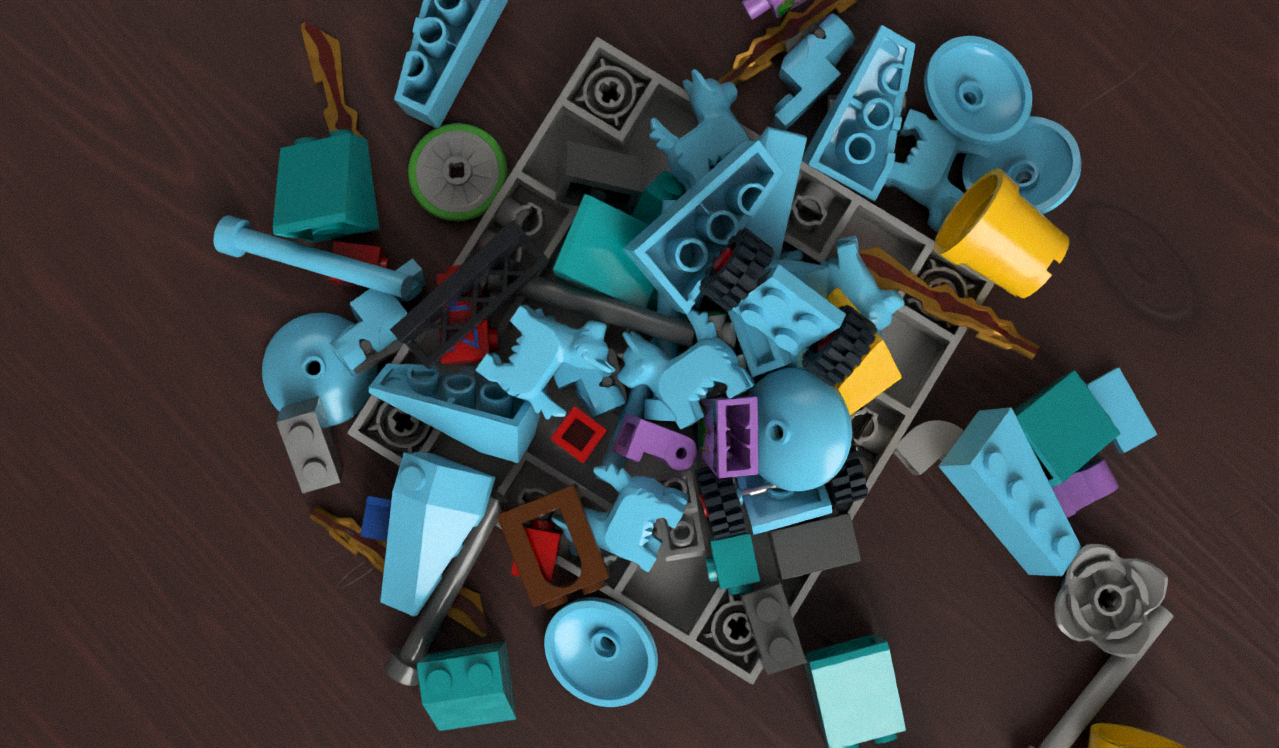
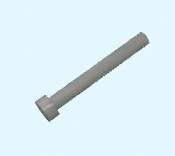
(1101, 689)

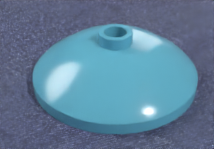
(990, 82)
(1037, 152)
(288, 361)
(813, 426)
(589, 663)

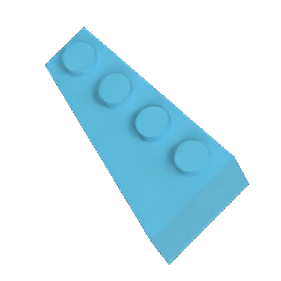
(442, 54)
(695, 227)
(1011, 493)

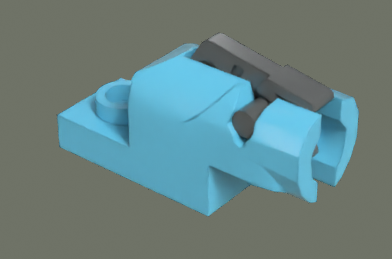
(810, 67)
(370, 339)
(596, 389)

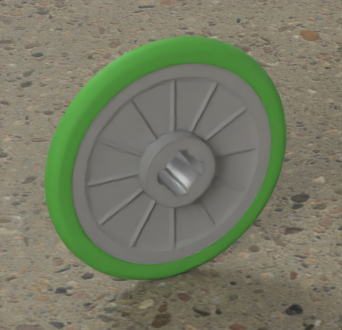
(456, 147)

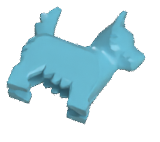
(711, 140)
(928, 165)
(857, 283)
(539, 355)
(688, 376)
(630, 521)

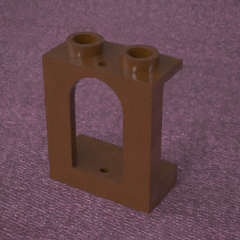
(593, 565)

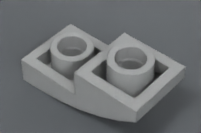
(687, 537)

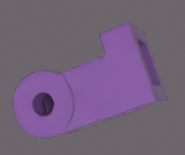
(664, 444)
(1085, 487)

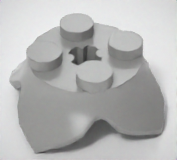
(1134, 589)

